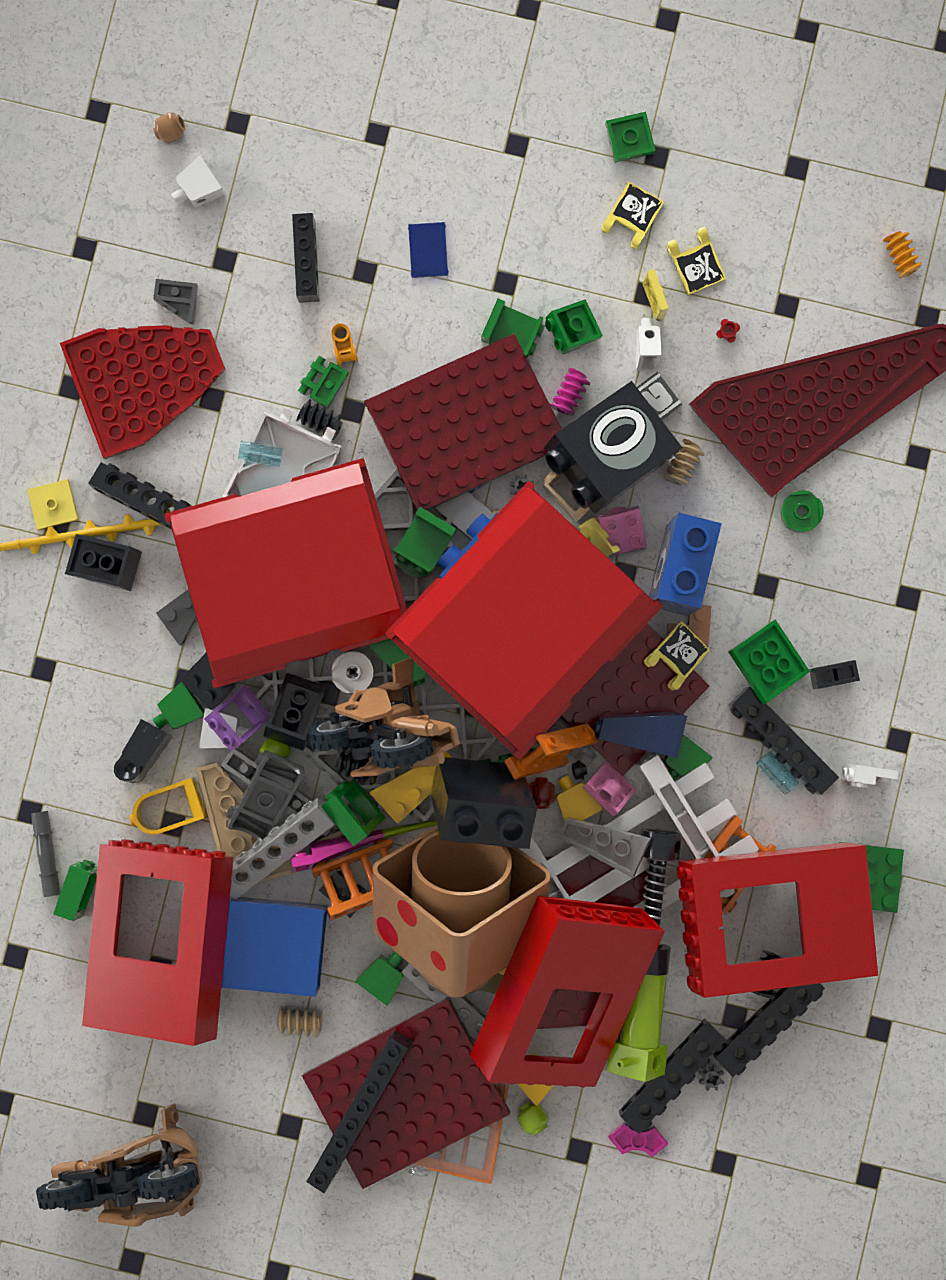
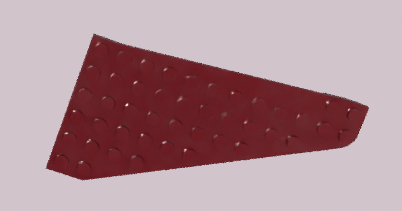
(805, 409)

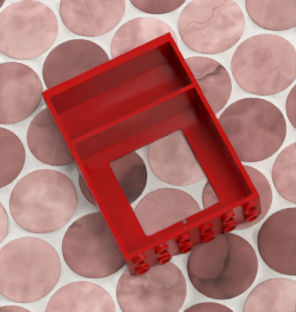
(831, 913)
(571, 949)
(154, 997)

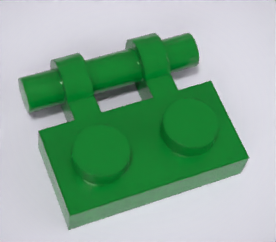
(328, 385)

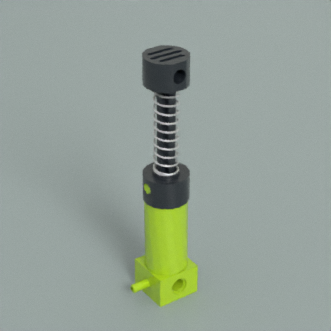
(639, 1049)

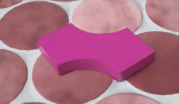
(628, 1139)

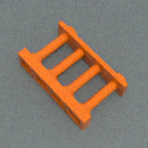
(552, 751)
(720, 843)
(357, 899)

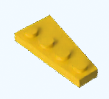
(406, 791)

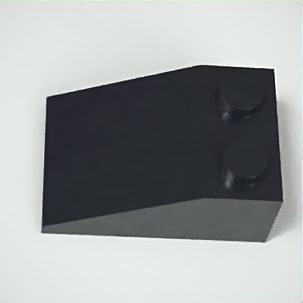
(103, 562)
(200, 684)
(294, 711)

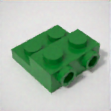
(573, 326)

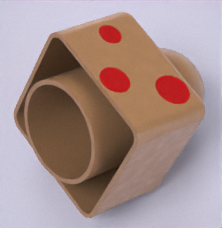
(455, 908)

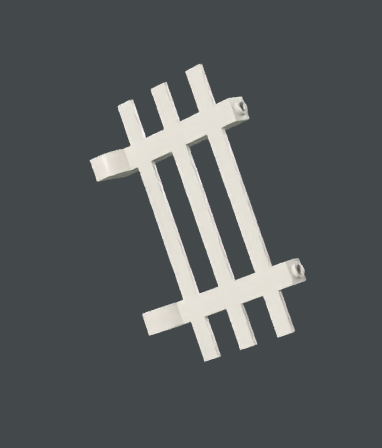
(667, 796)

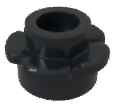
(579, 770)

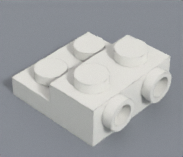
(863, 775)

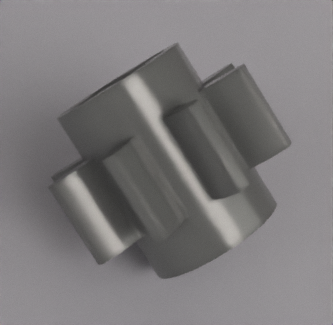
(523, 481)
(705, 1077)

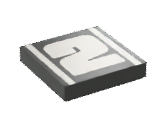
(659, 395)

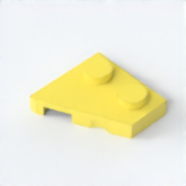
(595, 534)

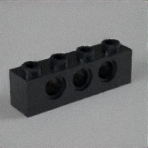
(305, 257)

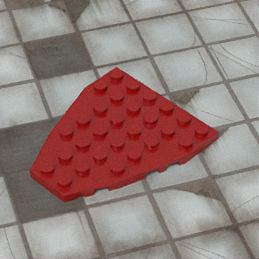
(139, 379)

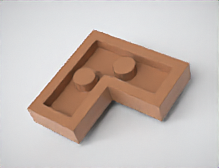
(698, 623)

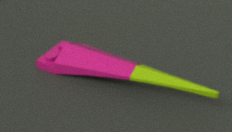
(332, 848)

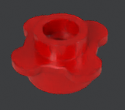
(733, 327)

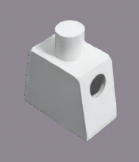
(197, 184)
(648, 346)
(210, 739)

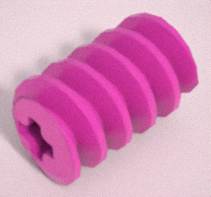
(570, 392)

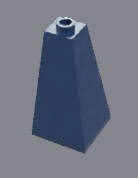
(646, 731)

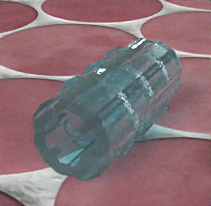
(260, 453)
(777, 772)

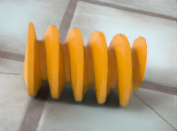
(902, 252)

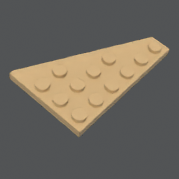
(219, 794)

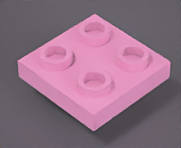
(624, 528)
(609, 788)

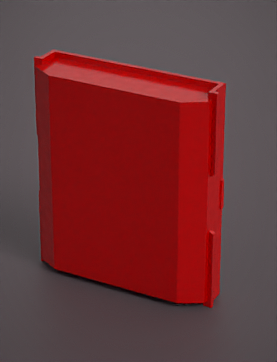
(288, 572)
(523, 620)

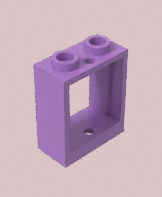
(257, 715)

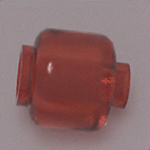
(542, 792)

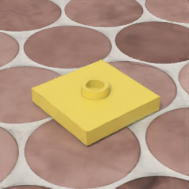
(655, 295)
(53, 504)

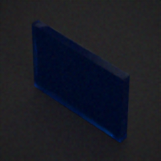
(428, 249)

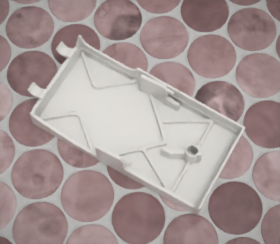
(301, 455)

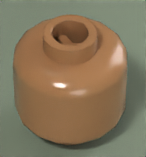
(169, 127)

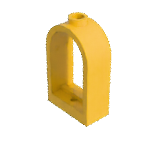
(194, 799)

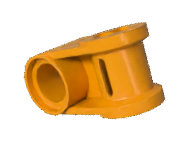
(343, 348)

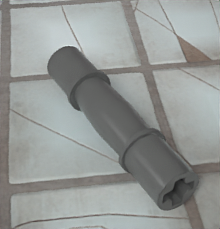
(45, 854)

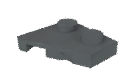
(177, 297)
(178, 616)

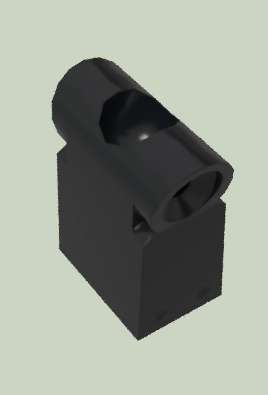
(141, 752)

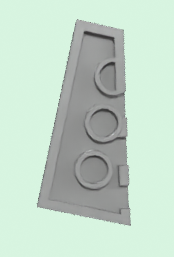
(612, 846)

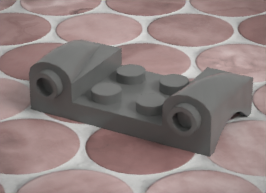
(265, 795)

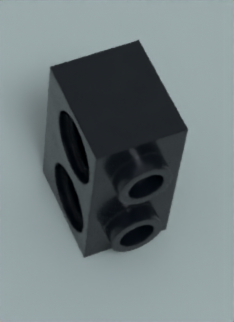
(834, 674)

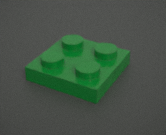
(630, 137)

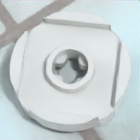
(351, 660)

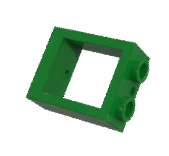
(345, 818)
(76, 890)

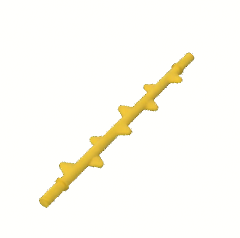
(89, 530)

